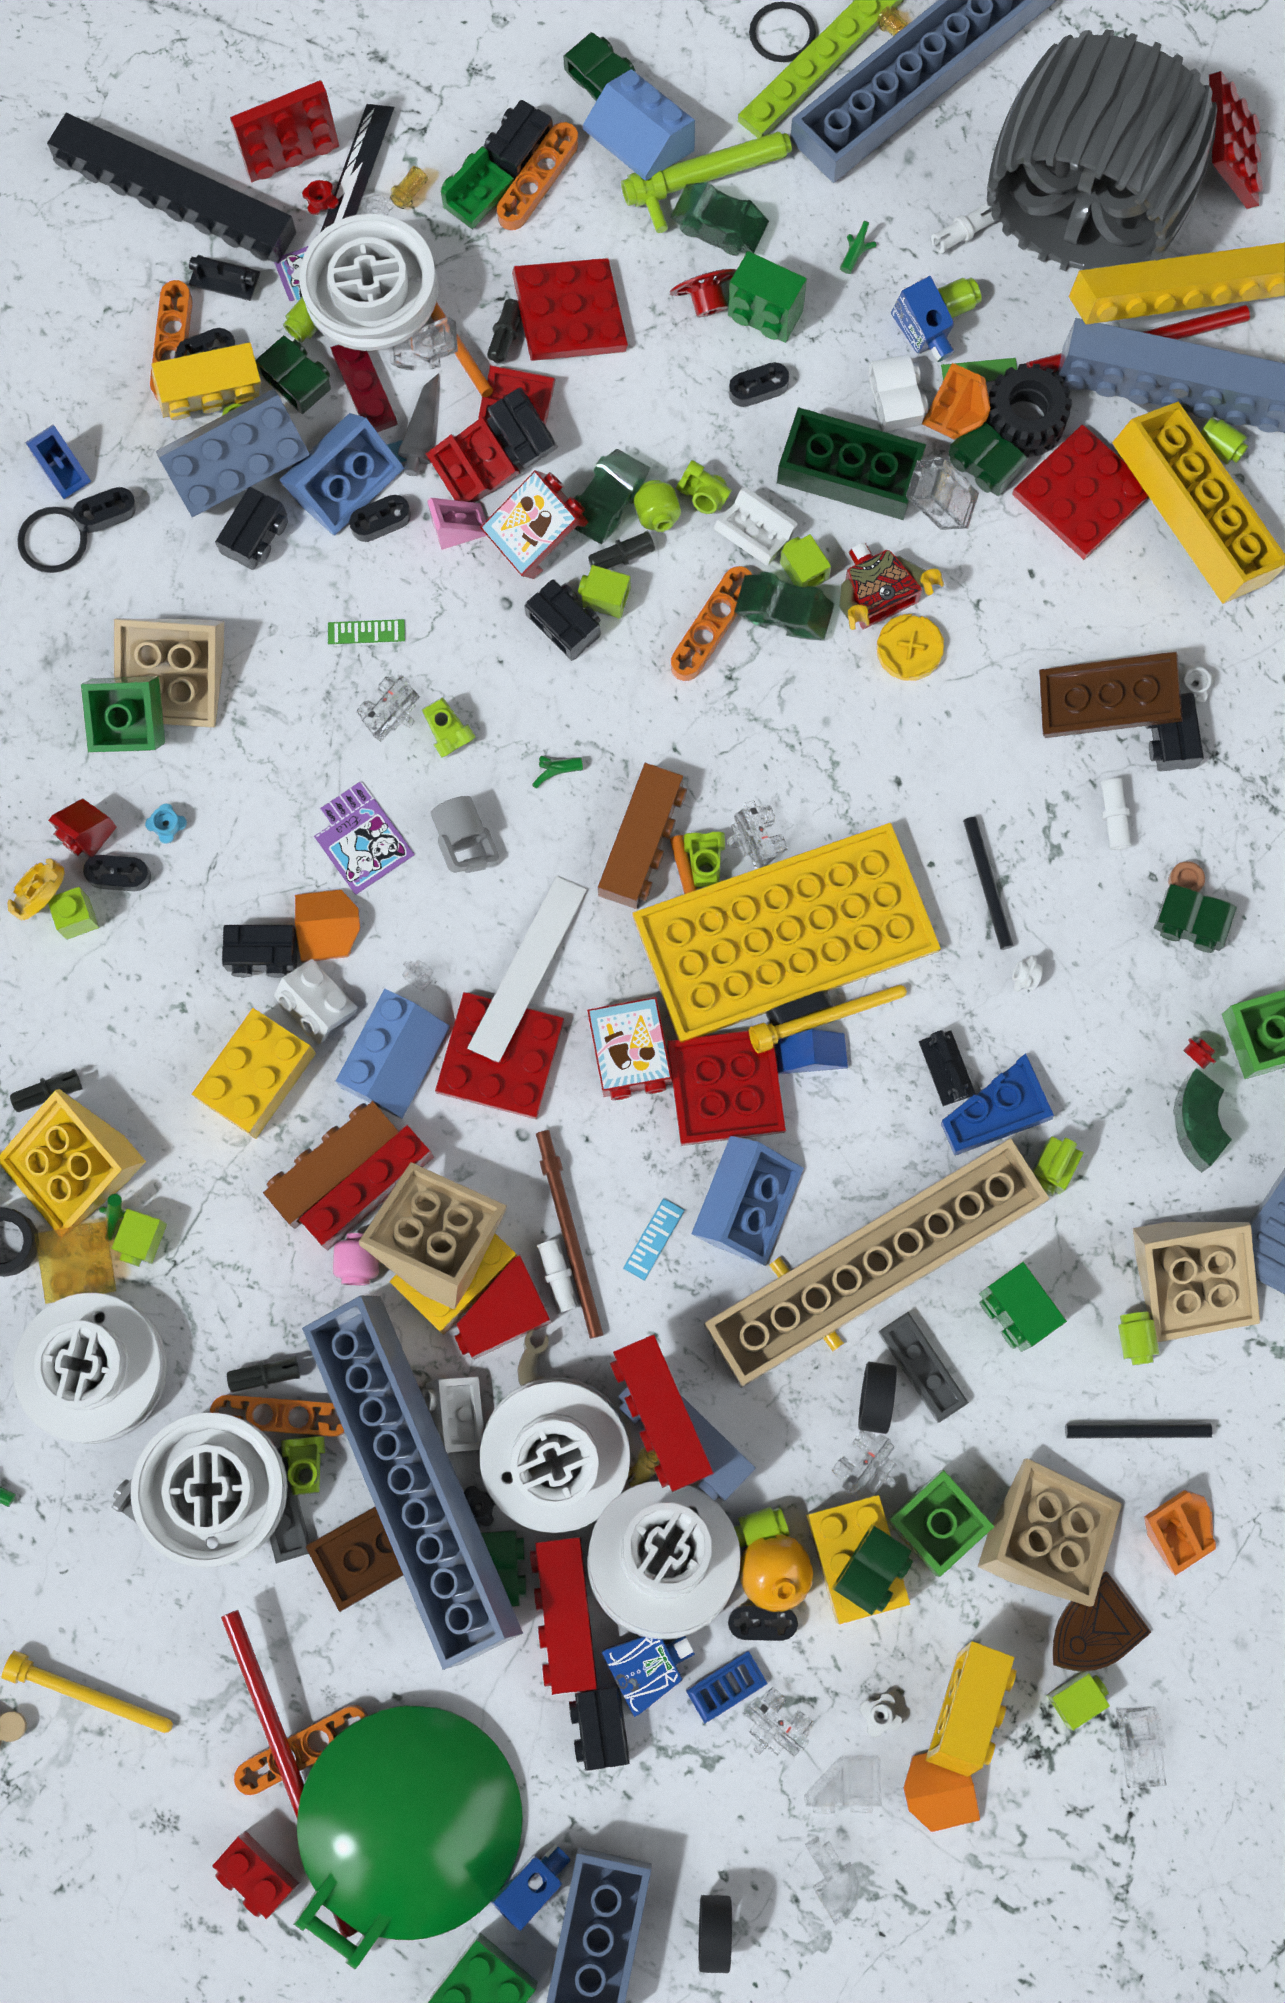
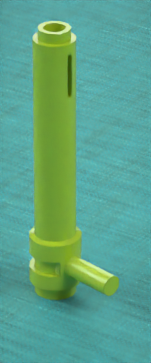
(701, 169)

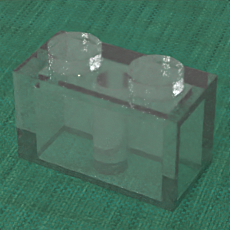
(942, 494)

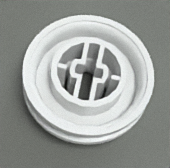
(361, 283)
(124, 1377)
(562, 1417)
(206, 1449)
(672, 1601)

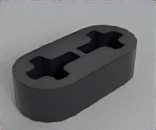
(204, 341)
(758, 384)
(104, 509)
(380, 518)
(117, 865)
(799, 1008)
(761, 1632)

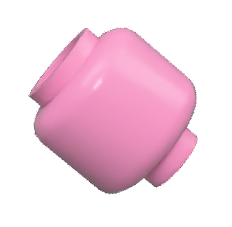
(353, 1262)

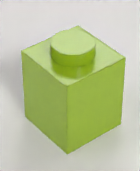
(805, 562)
(605, 591)
(73, 913)
(138, 1238)
(1079, 1699)

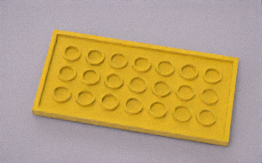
(785, 932)

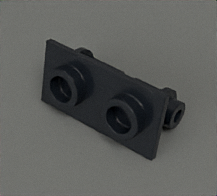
(223, 277)
(946, 1067)

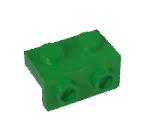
(475, 188)

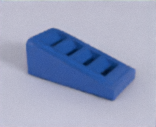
(721, 1706)

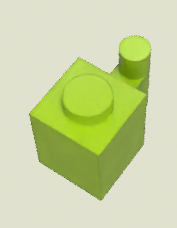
(1057, 1164)

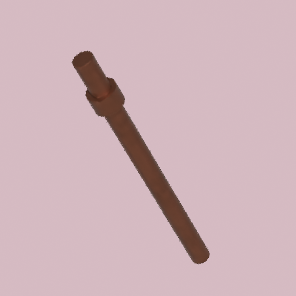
(552, 1166)

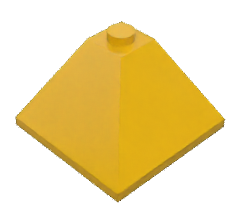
(69, 1161)

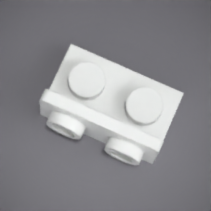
(456, 1412)

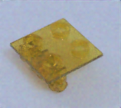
(75, 1261)

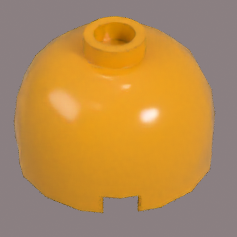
(776, 1573)

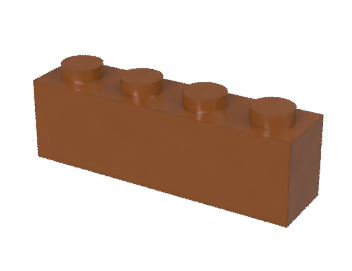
(641, 836)
(330, 1163)

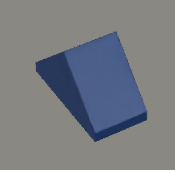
(57, 461)
(811, 1052)

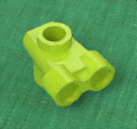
(707, 490)
(450, 735)
(705, 850)
(303, 1455)

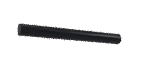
(988, 883)
(1153, 1430)

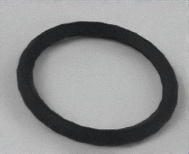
(778, 5)
(43, 568)

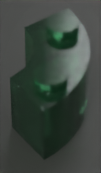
(719, 218)
(612, 488)
(797, 609)
(1198, 1120)

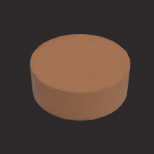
(1187, 875)

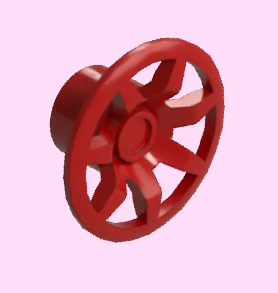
(706, 296)

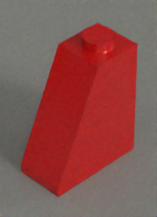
(502, 1312)

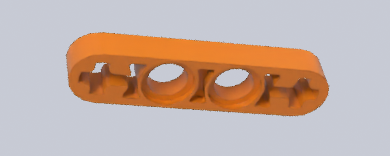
(534, 174)
(166, 313)
(708, 621)
(281, 1412)
(299, 1745)

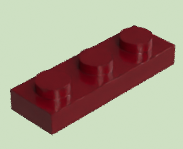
(364, 387)

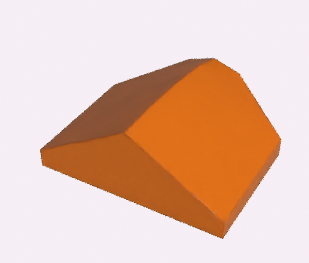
(959, 404)
(325, 925)
(1181, 1530)
(939, 1795)

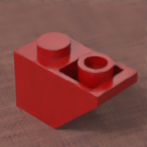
(82, 827)

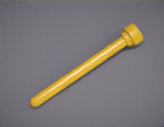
(765, 1036)
(21, 1669)

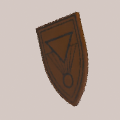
(1097, 1634)

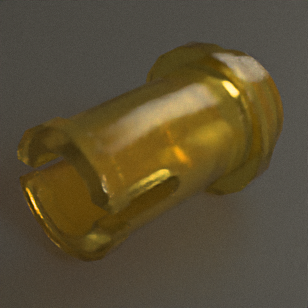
(891, 21)
(405, 191)
(643, 1468)

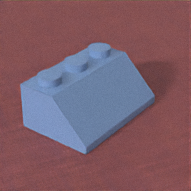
(640, 125)
(342, 472)
(392, 1053)
(747, 1200)

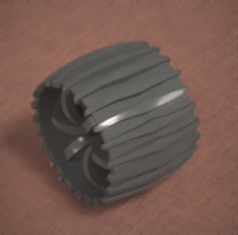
(1102, 152)

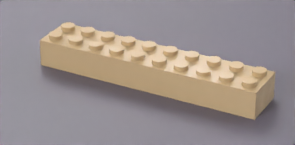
(875, 1262)

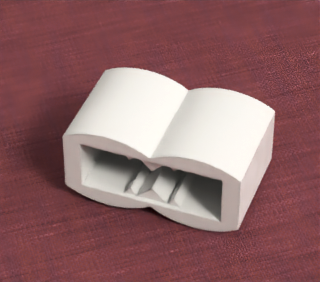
(897, 393)

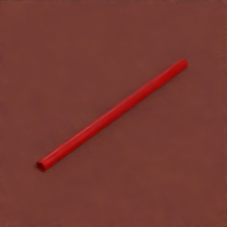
(269, 1720)

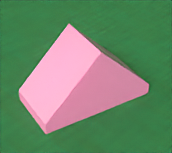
(456, 521)

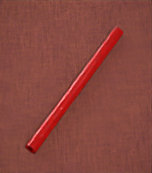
(1174, 331)

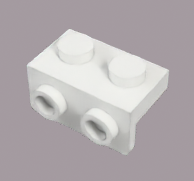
(756, 526)
(314, 1000)

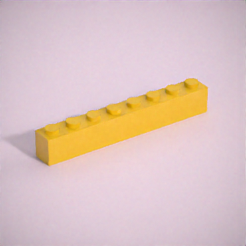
(1179, 283)

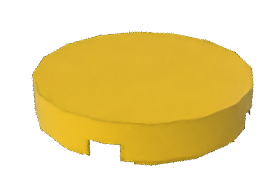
(910, 647)
(36, 889)

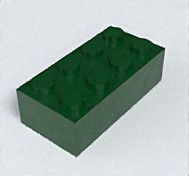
(849, 463)

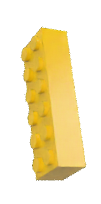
(1200, 502)

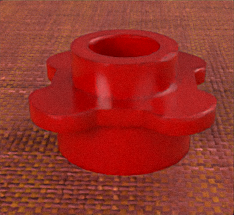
(319, 189)
(1200, 1052)

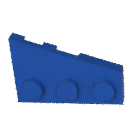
(1000, 1110)

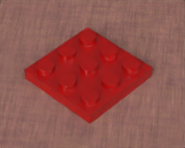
(285, 131)
(1235, 145)
(569, 309)
(1081, 492)
(520, 1076)
(724, 1089)

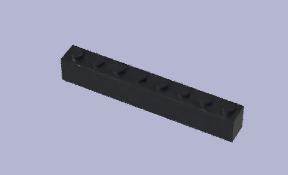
(171, 188)

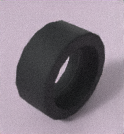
(29, 1248)
(877, 1397)
(715, 1934)

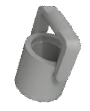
(460, 830)

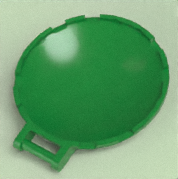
(406, 1827)

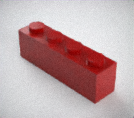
(364, 1188)
(662, 1412)
(565, 1614)

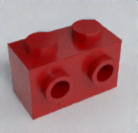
(254, 1875)

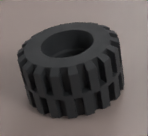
(1037, 388)

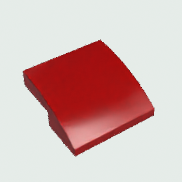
(505, 381)
(472, 462)

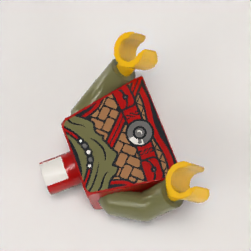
(882, 586)

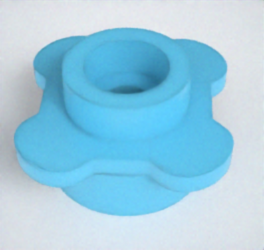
(159, 816)

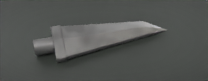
(420, 429)

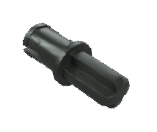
(504, 331)
(622, 551)
(40, 1092)
(263, 1374)

